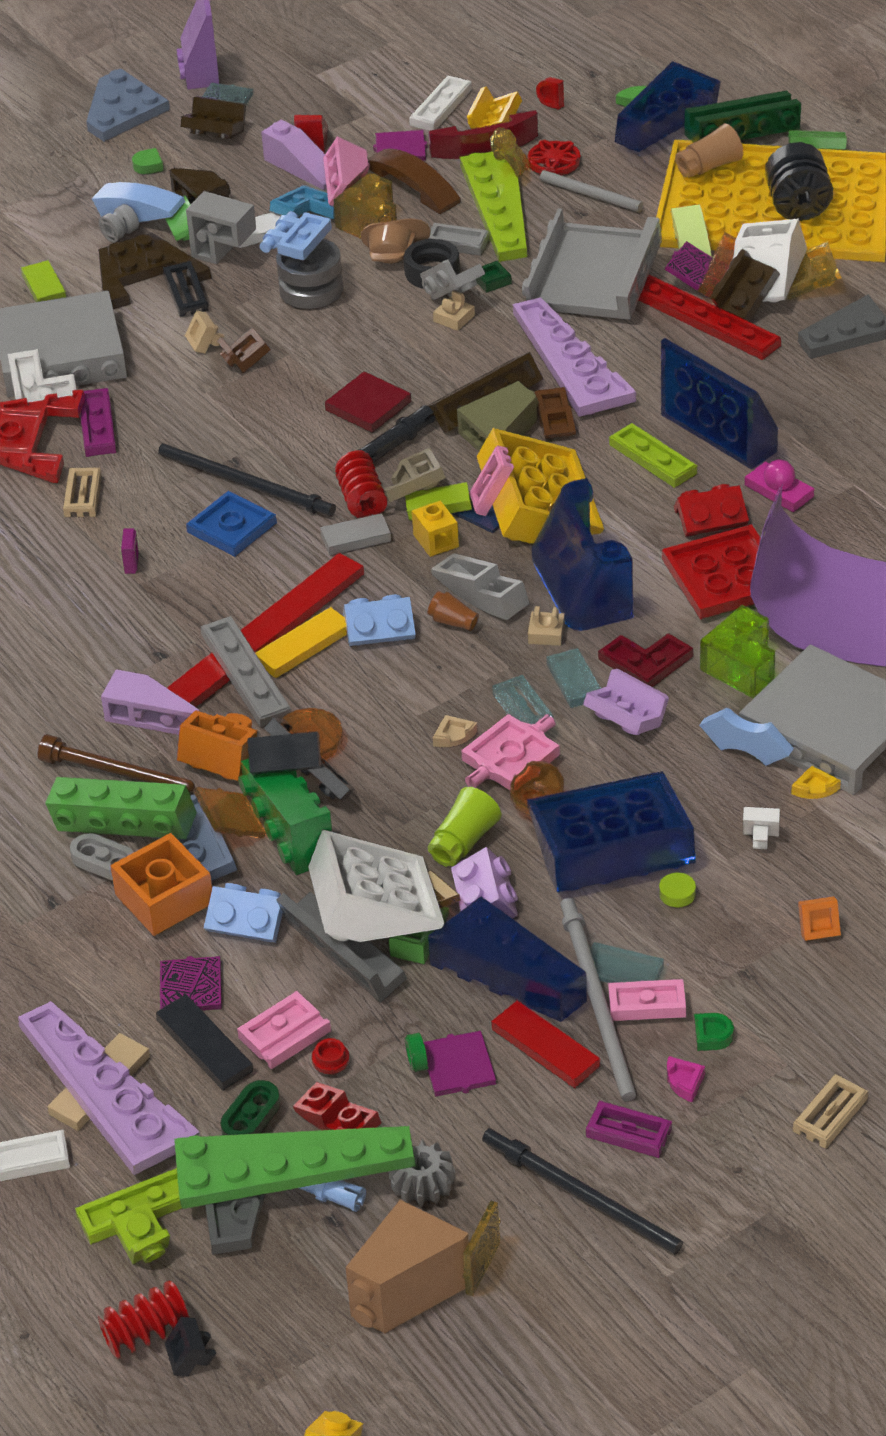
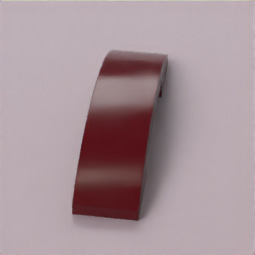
(451, 144)

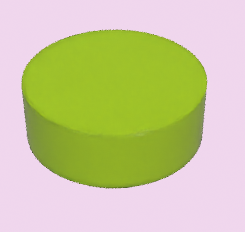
(677, 890)

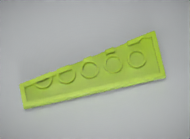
(498, 203)

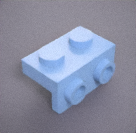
(379, 620)
(244, 913)

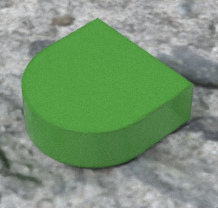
(147, 162)

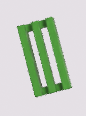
(819, 139)

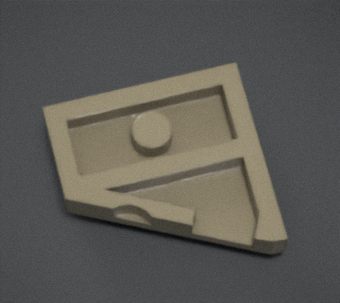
(415, 473)

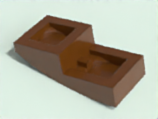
(555, 413)

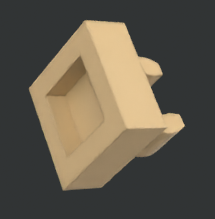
(454, 311)
(202, 332)
(546, 627)

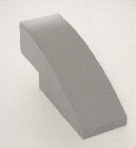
(482, 585)

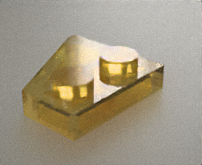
(815, 271)

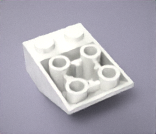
(777, 245)

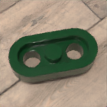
(245, 1115)

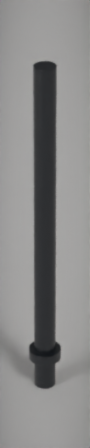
(312, 502)

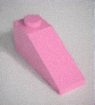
(343, 167)

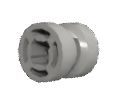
(120, 222)

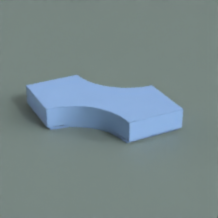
(733, 732)

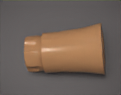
(710, 152)

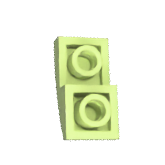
(690, 227)

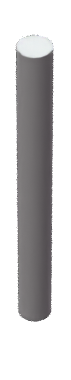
(591, 191)

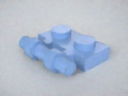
(295, 235)

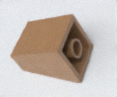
(405, 1268)

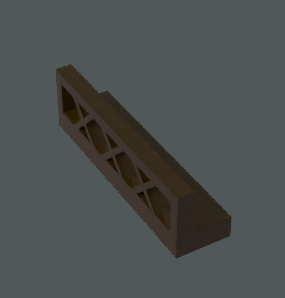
(517, 369)

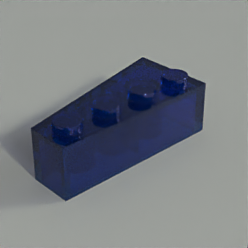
(662, 106)
(509, 959)

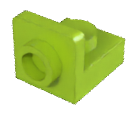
(141, 1234)

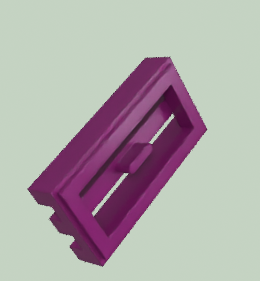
(626, 1133)

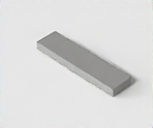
(245, 670)

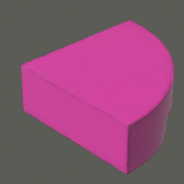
(684, 1077)

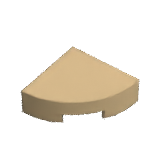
(454, 732)

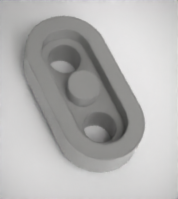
(97, 853)

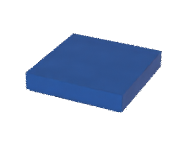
(231, 523)

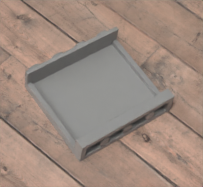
(593, 267)
(71, 337)
(827, 714)

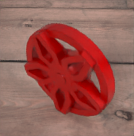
(553, 156)

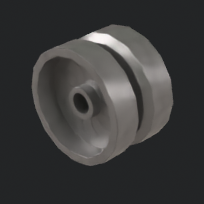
(313, 280)

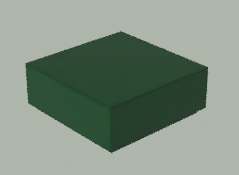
(495, 277)

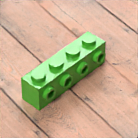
(121, 807)

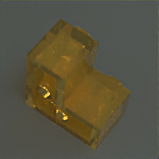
(364, 204)

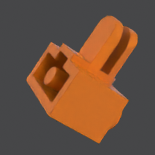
(215, 742)

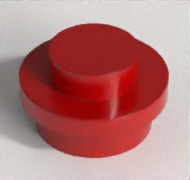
(330, 1056)

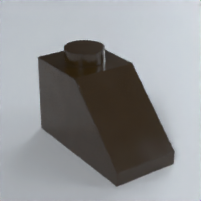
(194, 182)

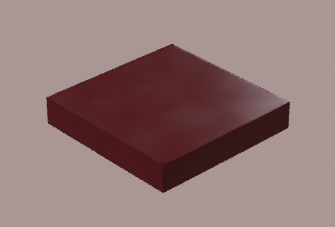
(368, 401)

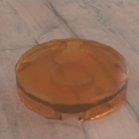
(318, 720)

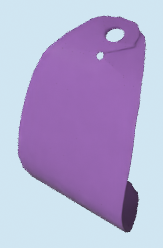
(819, 592)

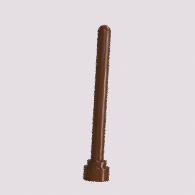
(53, 750)

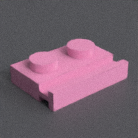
(284, 1030)

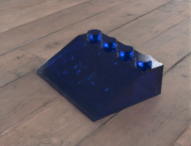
(715, 407)
(612, 831)

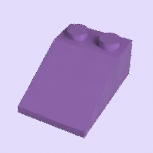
(198, 53)

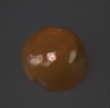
(534, 781)

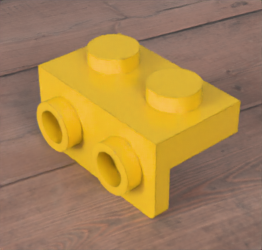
(492, 111)

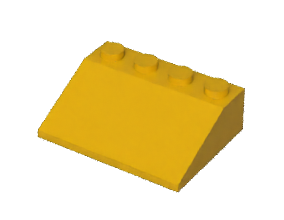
(533, 484)

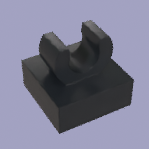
(187, 1347)

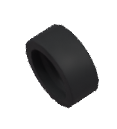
(427, 251)

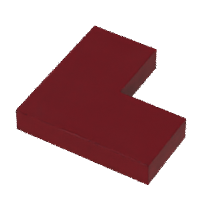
(647, 664)

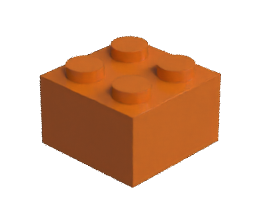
(162, 884)

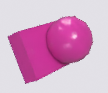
(770, 476)

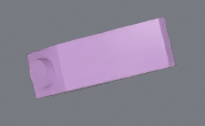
(294, 152)
(143, 703)

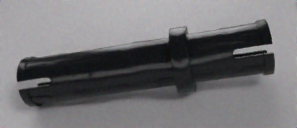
(405, 429)

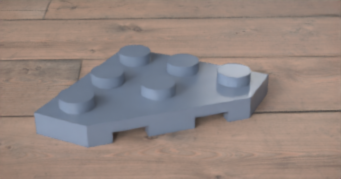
(122, 104)

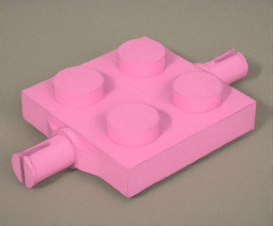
(507, 750)

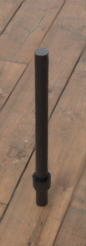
(520, 1154)

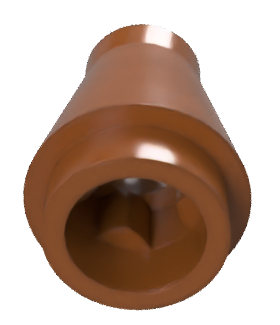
(451, 611)

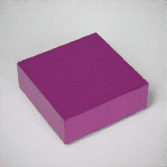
(130, 550)

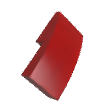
(330, 1110)

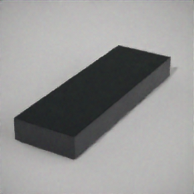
(204, 1042)

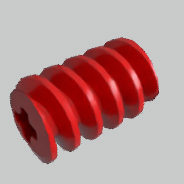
(360, 484)
(142, 1318)

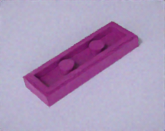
(97, 423)

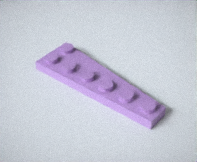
(585, 377)
(118, 1105)

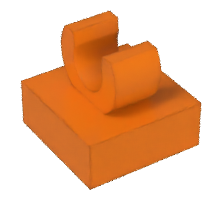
(819, 918)

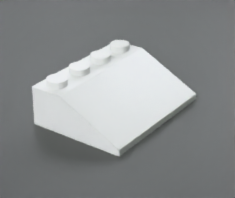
(371, 890)

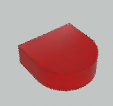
(551, 92)

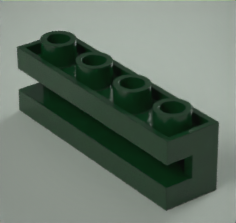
(747, 116)

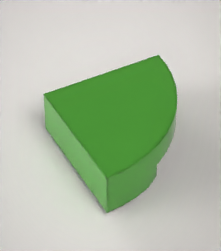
(627, 95)

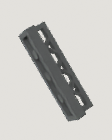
(357, 959)

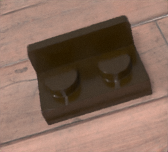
(744, 286)

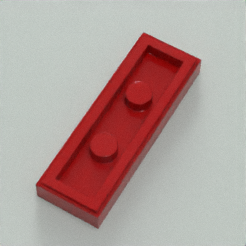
(545, 1044)

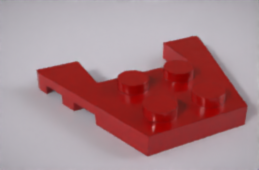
(22, 428)

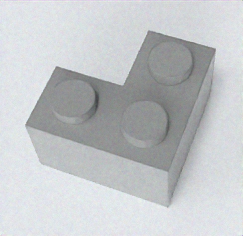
(218, 225)

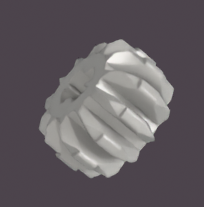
(428, 1178)

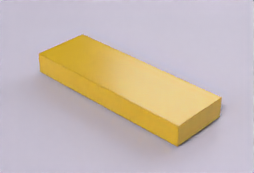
(302, 642)

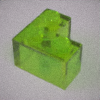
(739, 652)

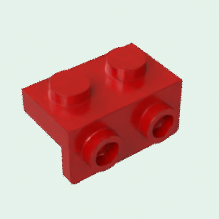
(711, 510)

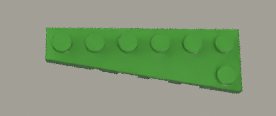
(258, 1164)

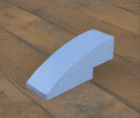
(145, 200)

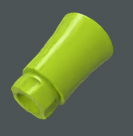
(464, 826)

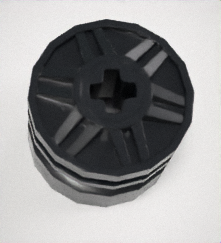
(798, 181)

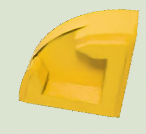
(815, 784)

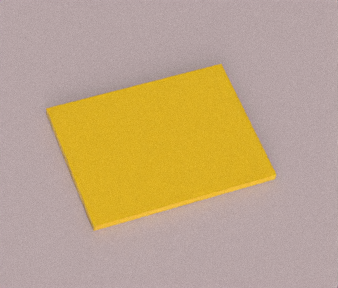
(740, 195)

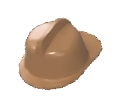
(390, 239)

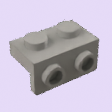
(443, 280)

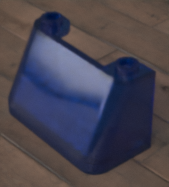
(583, 578)

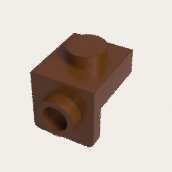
(245, 350)

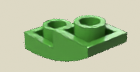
(178, 222)

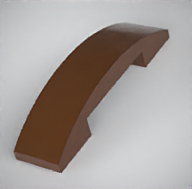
(433, 188)

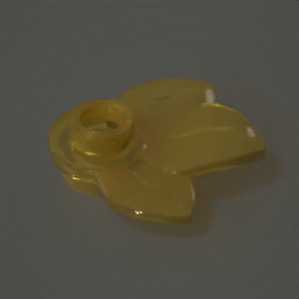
(504, 147)

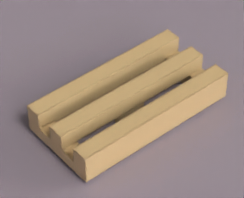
(81, 506)
(815, 1131)

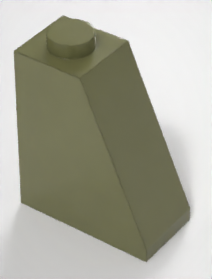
(507, 409)

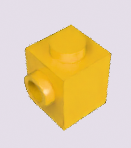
(435, 528)

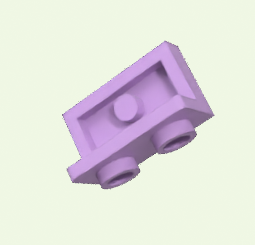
(628, 703)
(487, 877)

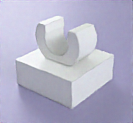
(761, 824)

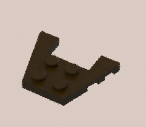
(140, 260)

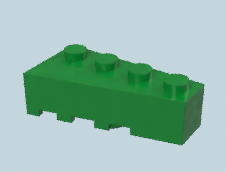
(288, 813)

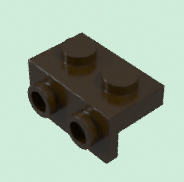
(215, 116)

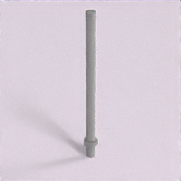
(573, 923)

